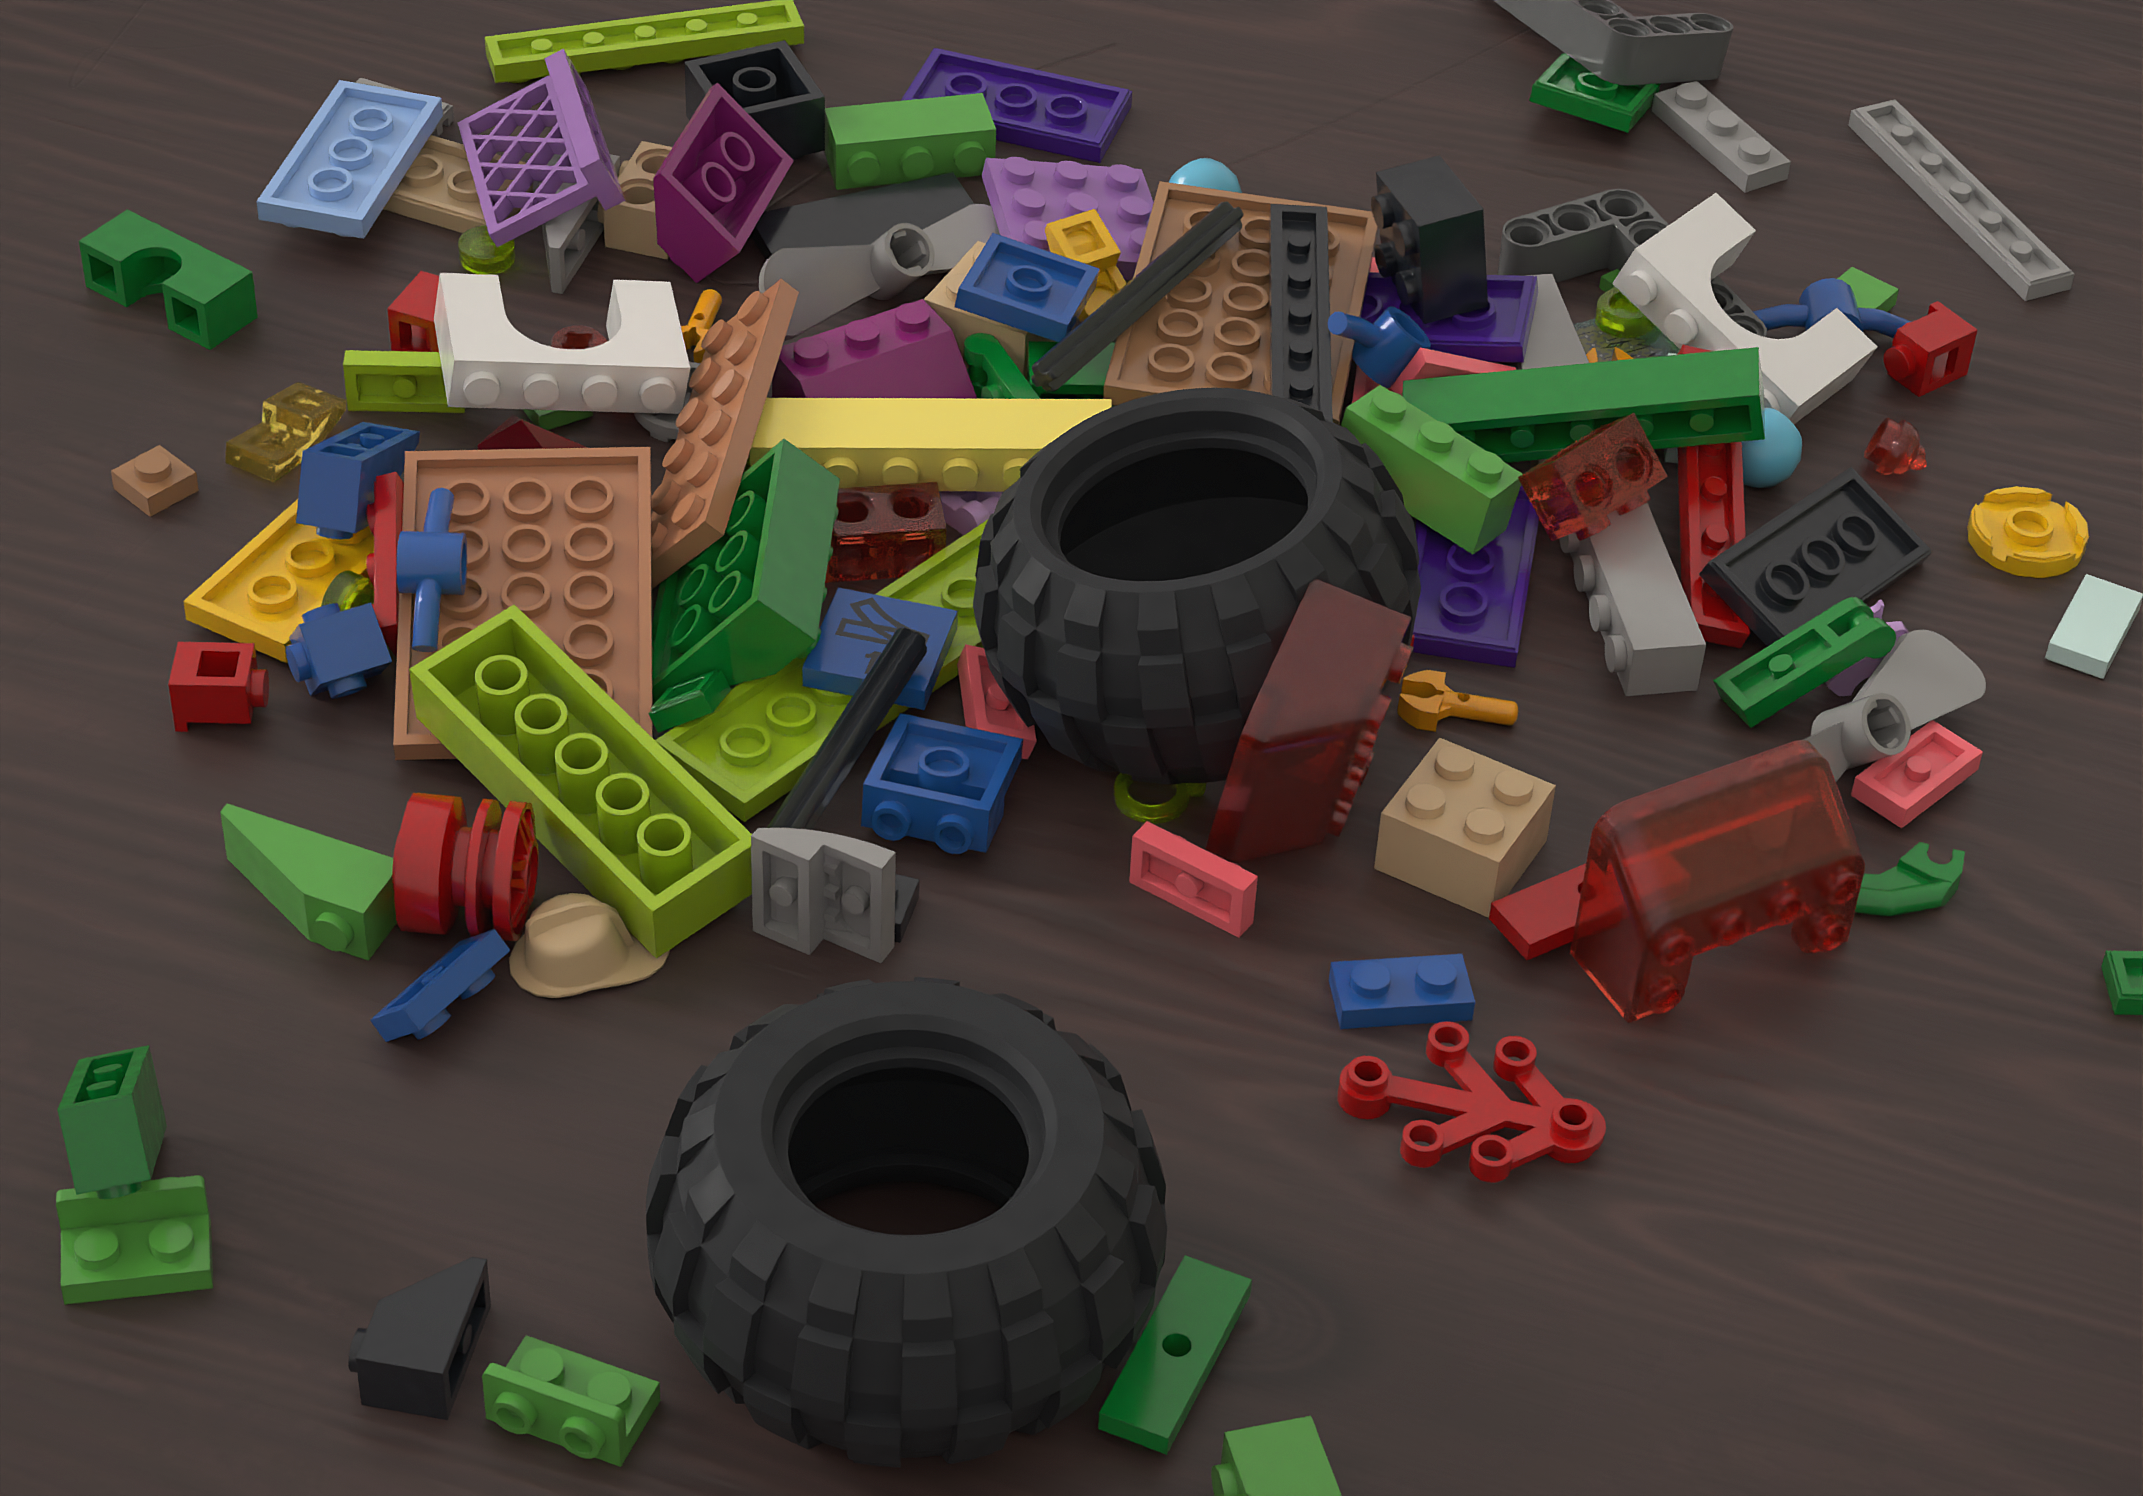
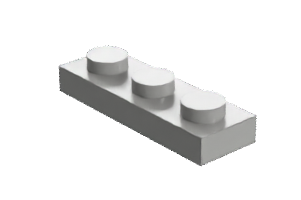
(1721, 136)

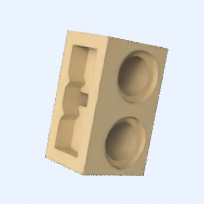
(633, 222)

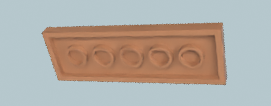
(717, 429)

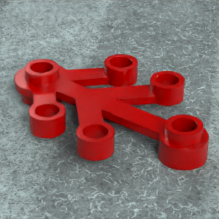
(1552, 1125)

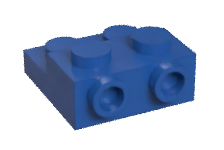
(940, 784)

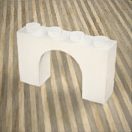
(1673, 289)
(500, 368)

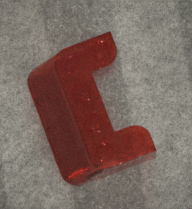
(1311, 727)
(1711, 866)

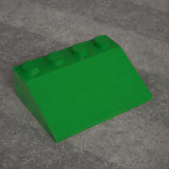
(757, 589)

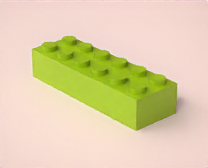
(596, 780)

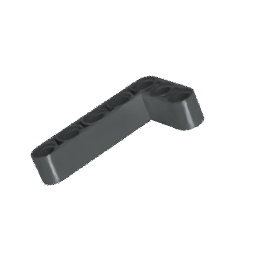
(1626, 46)
(1593, 236)

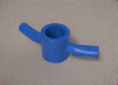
(1820, 300)
(1381, 347)
(431, 566)

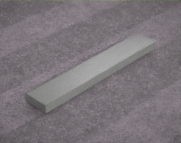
(1961, 200)

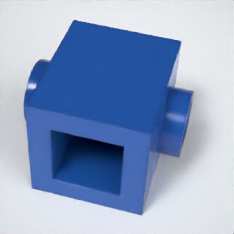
(337, 650)

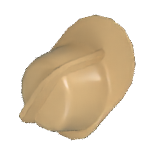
(578, 947)

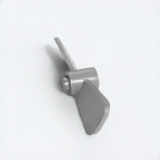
(843, 275)
(1909, 687)

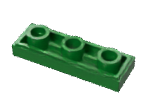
(1175, 1354)

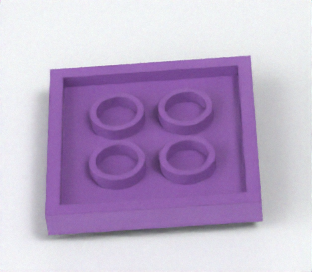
(1035, 193)

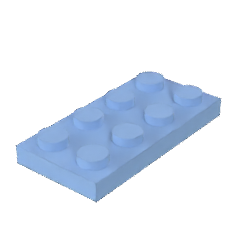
(350, 159)

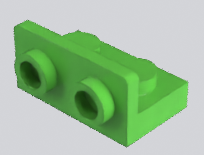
(136, 1242)
(570, 1400)

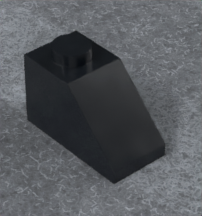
(422, 1341)

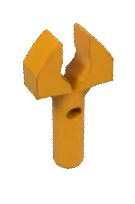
(701, 322)
(1427, 700)

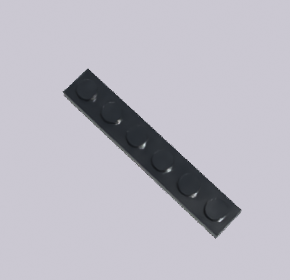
(1300, 306)

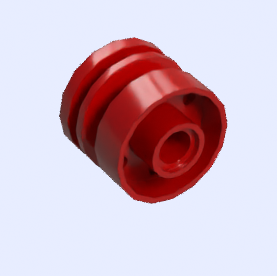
(451, 865)

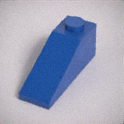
(341, 475)

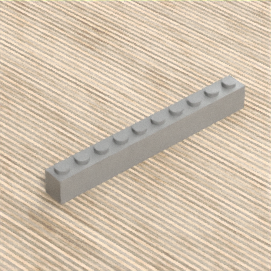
(1625, 567)

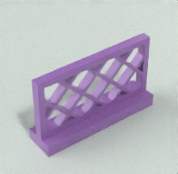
(574, 136)

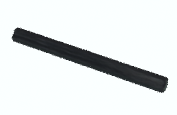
(1136, 297)

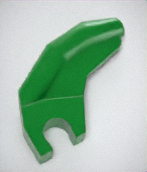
(1911, 885)

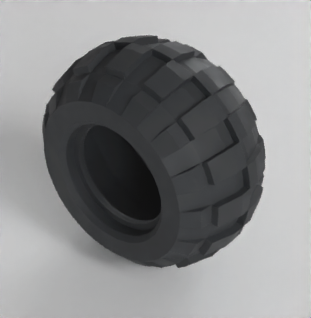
(1161, 562)
(892, 1335)

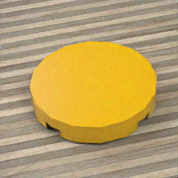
(2027, 532)

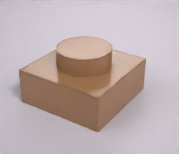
(154, 480)

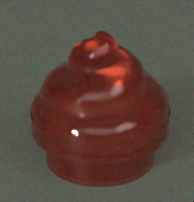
(1895, 448)

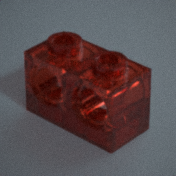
(1593, 478)
(885, 531)

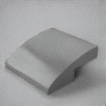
(823, 888)

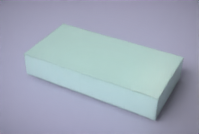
(2094, 626)

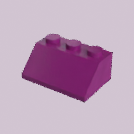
(715, 185)
(881, 356)

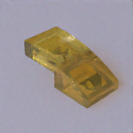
(289, 425)

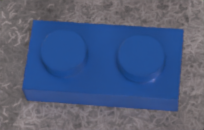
(458, 973)
(1401, 991)

